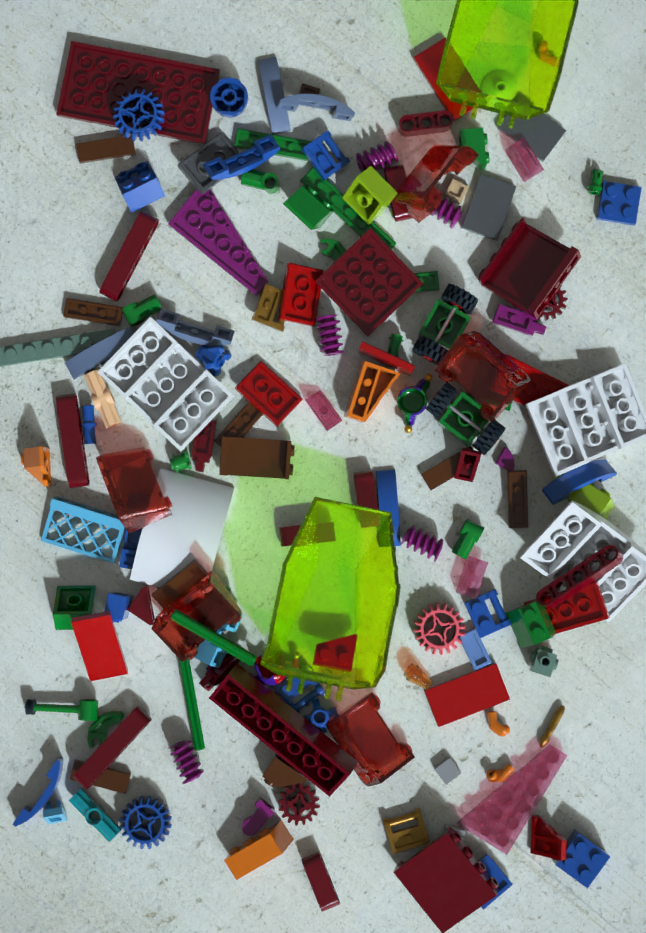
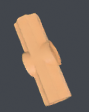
(102, 399)

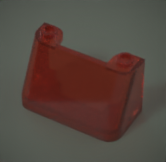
(417, 191)
(483, 373)
(134, 487)
(206, 603)
(368, 740)

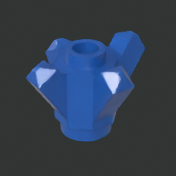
(213, 357)
(320, 715)

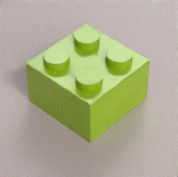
(369, 195)

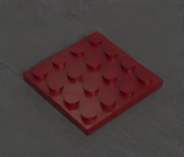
(369, 282)

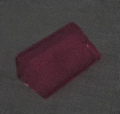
(524, 159)
(323, 410)
(471, 577)

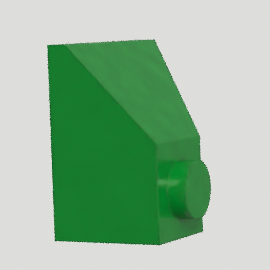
(72, 603)

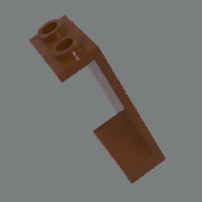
(256, 457)

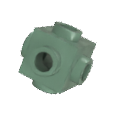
(543, 668)

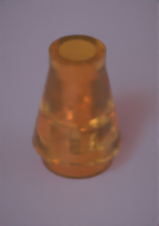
(417, 676)

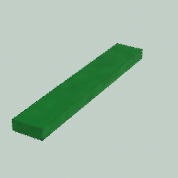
(342, 208)

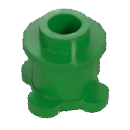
(180, 461)

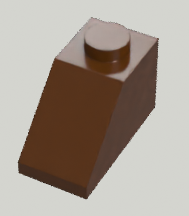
(282, 773)

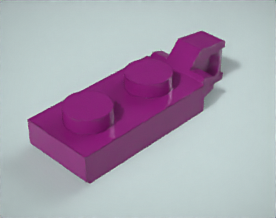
(517, 321)

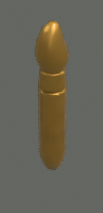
(552, 726)

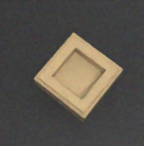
(456, 190)

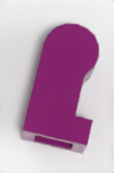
(253, 823)

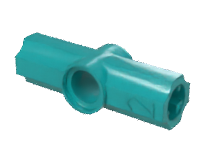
(104, 824)

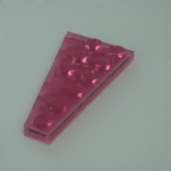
(509, 807)

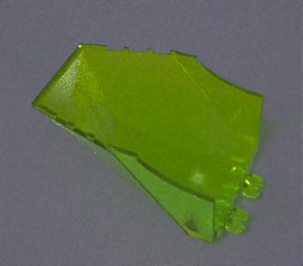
(506, 55)
(332, 586)

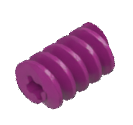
(376, 157)
(448, 212)
(329, 335)
(423, 542)
(186, 761)

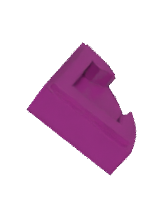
(506, 459)

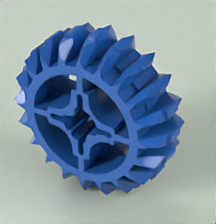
(123, 110)
(149, 830)

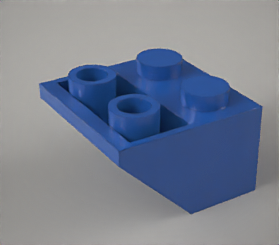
(139, 186)

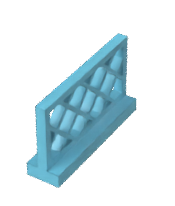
(88, 513)

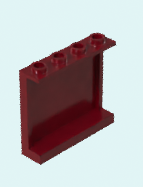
(528, 268)
(447, 880)

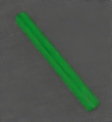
(213, 637)
(192, 706)

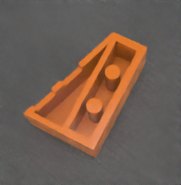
(368, 389)
(258, 850)

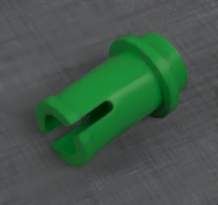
(595, 182)
(394, 345)

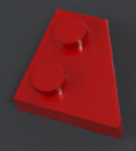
(336, 653)
(546, 840)

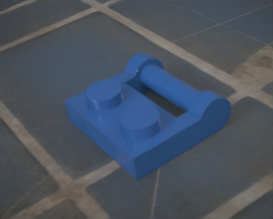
(321, 159)
(481, 616)
(287, 696)

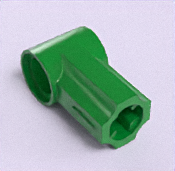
(259, 179)
(137, 312)
(468, 536)

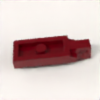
(203, 446)
(216, 675)

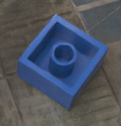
(583, 859)

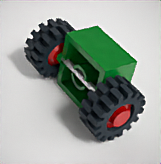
(444, 323)
(464, 419)

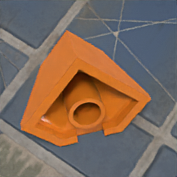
(37, 463)

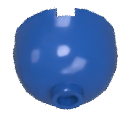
(229, 97)

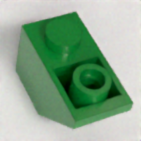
(476, 140)

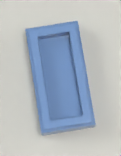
(475, 649)

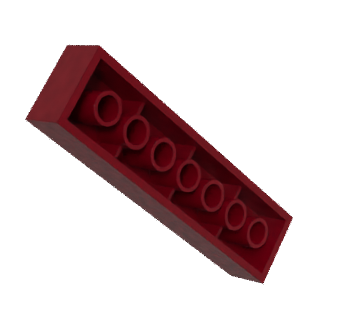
(283, 730)

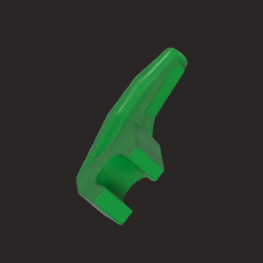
(335, 249)
(99, 727)

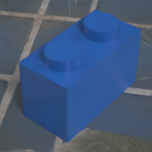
(118, 605)

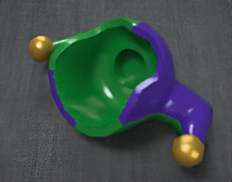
(413, 401)

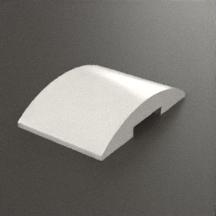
(165, 384)
(589, 419)
(187, 534)
(578, 535)

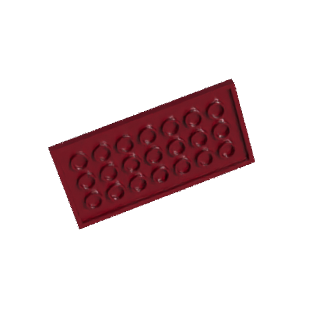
(100, 75)

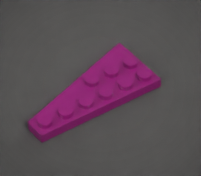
(211, 232)

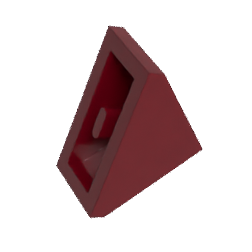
(467, 464)
(143, 607)

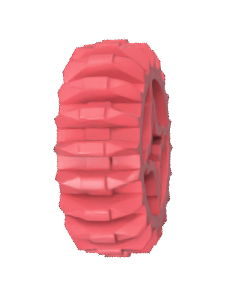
(454, 622)

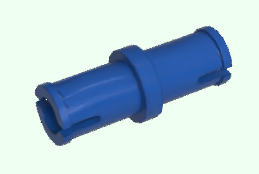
(89, 424)

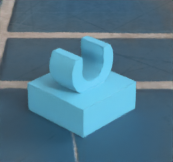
(54, 815)

